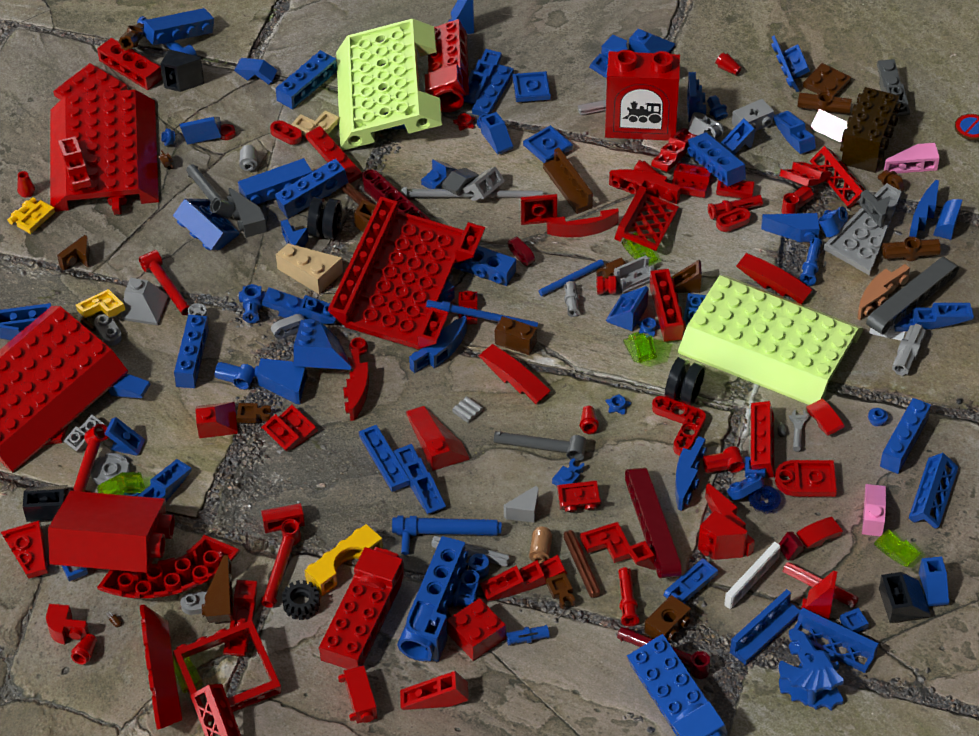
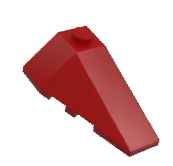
(437, 441)

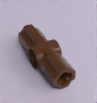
(132, 36)
(825, 102)
(911, 248)

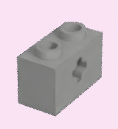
(758, 114)

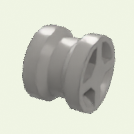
(198, 309)

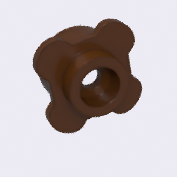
(166, 159)

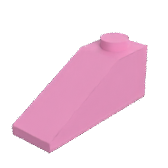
(914, 159)
(874, 510)

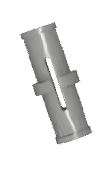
(571, 299)

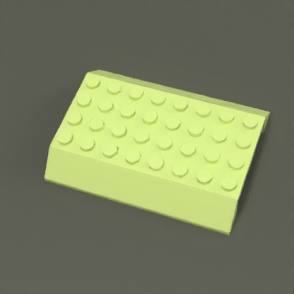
(768, 339)

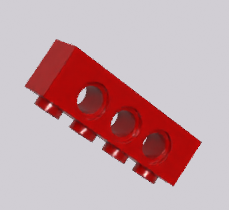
(129, 64)

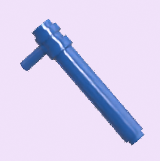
(414, 525)

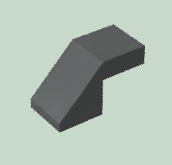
(458, 180)

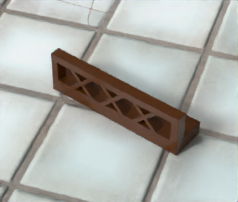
(569, 182)

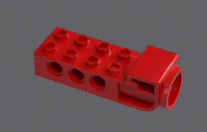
(449, 66)
(363, 608)

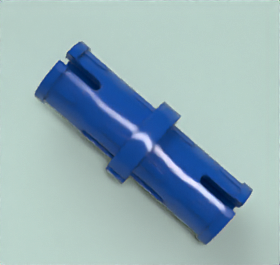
(513, 637)

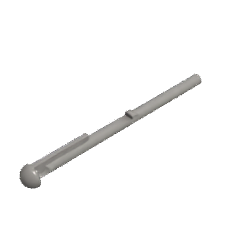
(445, 193)

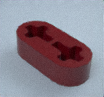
(521, 251)

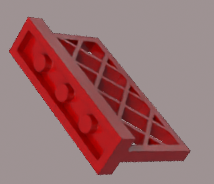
(634, 214)

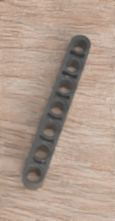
(912, 295)

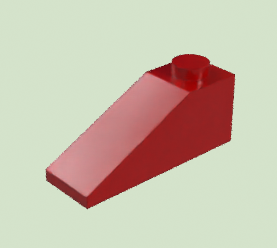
(821, 596)
(435, 693)

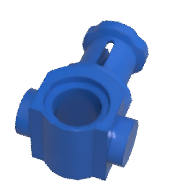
(252, 302)

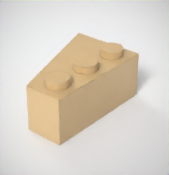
(309, 266)

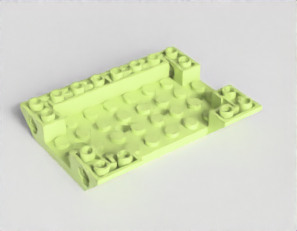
(363, 79)

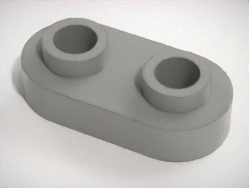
(105, 327)
(194, 607)

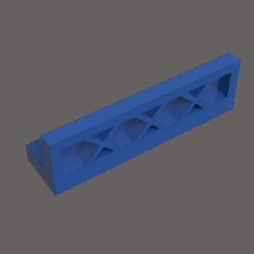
(930, 486)
(764, 628)
(837, 637)

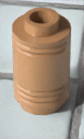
(540, 544)

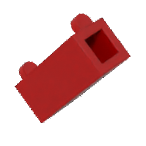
(359, 694)

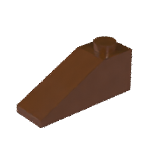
(219, 597)

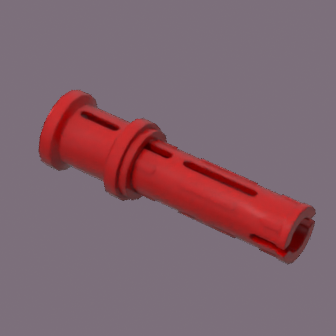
(715, 210)
(628, 604)

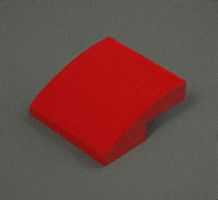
(805, 174)
(692, 179)
(289, 428)

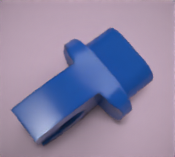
(717, 110)

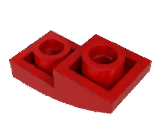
(469, 300)
(825, 416)
(818, 532)

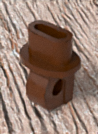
(892, 179)

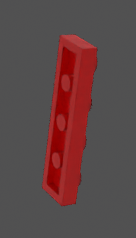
(330, 150)

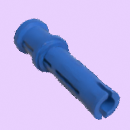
(810, 266)

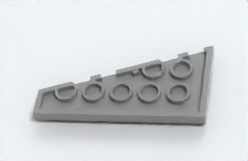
(861, 237)

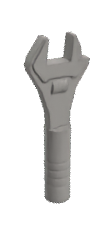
(798, 422)

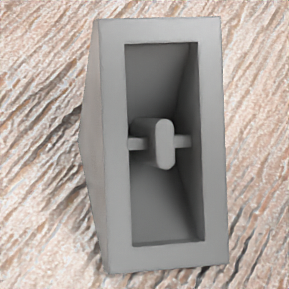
(522, 507)

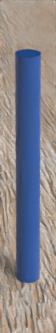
(555, 285)

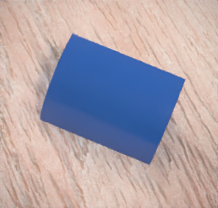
(948, 219)

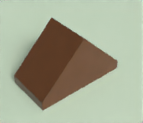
(689, 279)

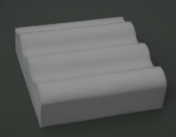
(467, 409)

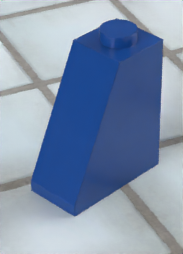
(282, 378)

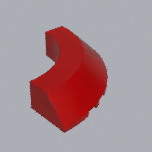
(172, 574)
(160, 668)

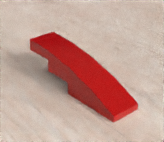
(673, 151)
(74, 163)
(774, 277)
(514, 372)
(725, 507)
(521, 580)

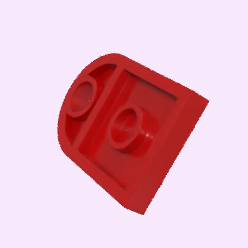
(807, 478)

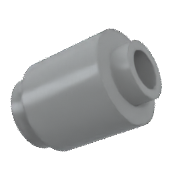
(248, 158)

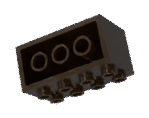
(869, 129)

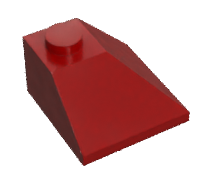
(538, 208)
(216, 420)

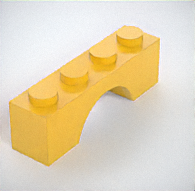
(323, 571)

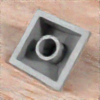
(143, 302)

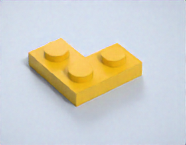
(103, 301)

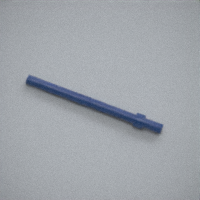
(446, 306)

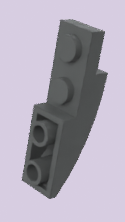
(891, 83)

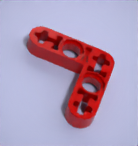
(687, 419)

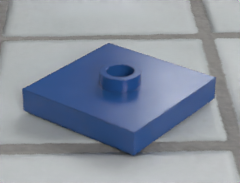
(531, 86)
(544, 142)

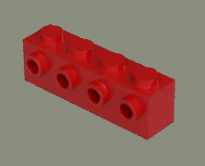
(666, 305)

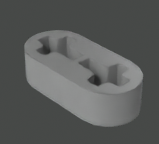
(287, 326)

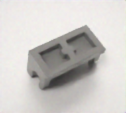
(484, 183)
(633, 274)

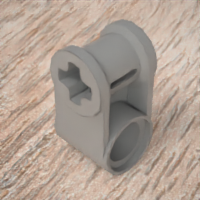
(701, 123)

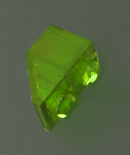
(640, 347)

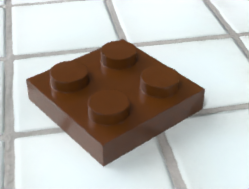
(827, 79)

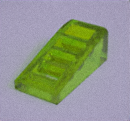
(631, 249)

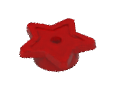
(464, 121)

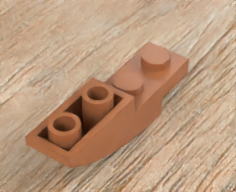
(880, 287)

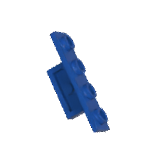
(793, 62)

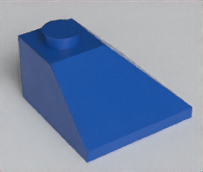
(648, 43)

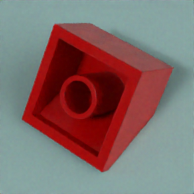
(721, 538)

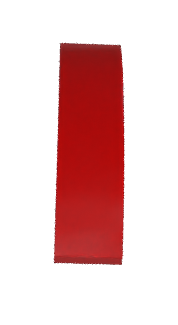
(583, 227)
(243, 610)

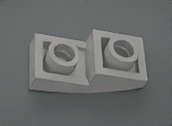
(76, 437)

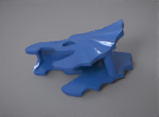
(814, 678)

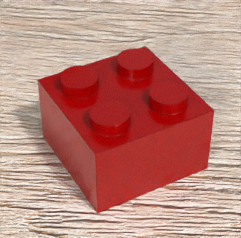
(476, 629)

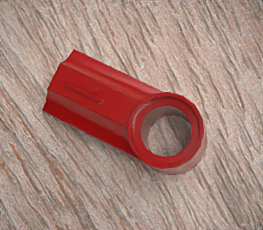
(796, 200)
(728, 460)

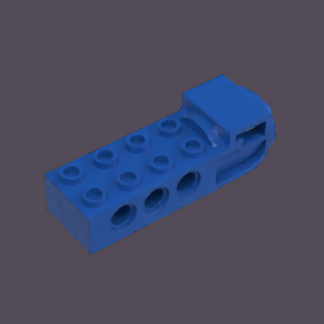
(427, 620)
(675, 690)

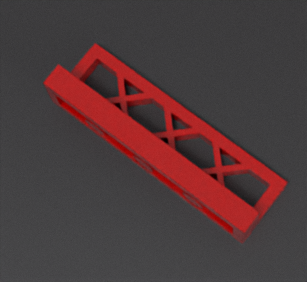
(845, 174)
(762, 437)
(220, 709)

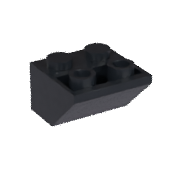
(181, 71)
(43, 502)
(902, 597)

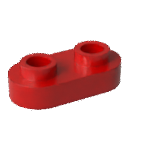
(286, 132)
(733, 219)

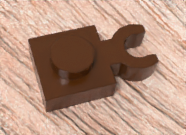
(609, 271)
(250, 413)
(561, 588)

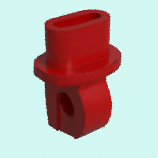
(116, 203)

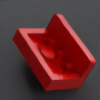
(578, 495)

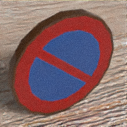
(968, 126)

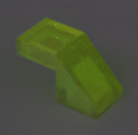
(123, 483)

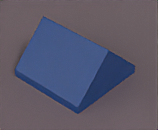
(201, 130)
(629, 309)

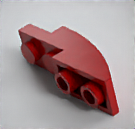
(656, 184)
(357, 385)

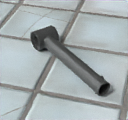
(218, 205)
(574, 447)

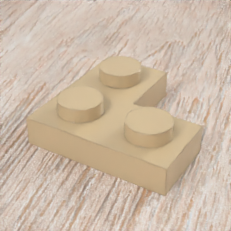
(325, 120)

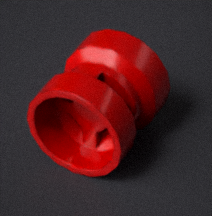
(604, 285)

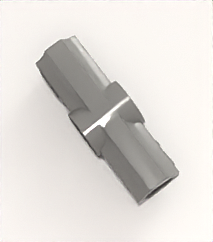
(908, 349)

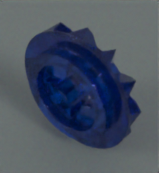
(766, 492)

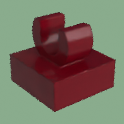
(791, 546)

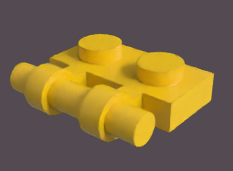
(31, 215)

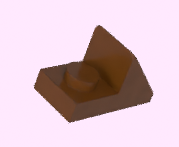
(75, 252)

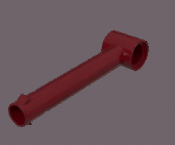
(698, 662)

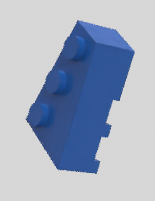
(17, 319)

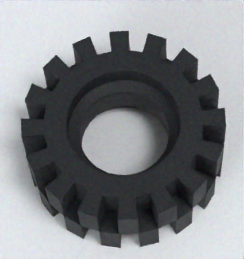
(300, 609)

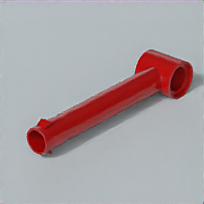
(153, 262)
(90, 455)
(281, 561)

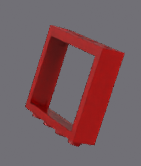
(221, 636)

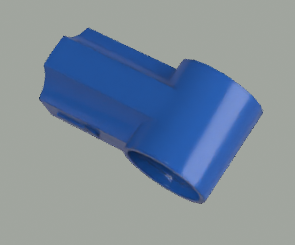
(240, 376)

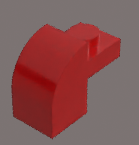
(62, 626)

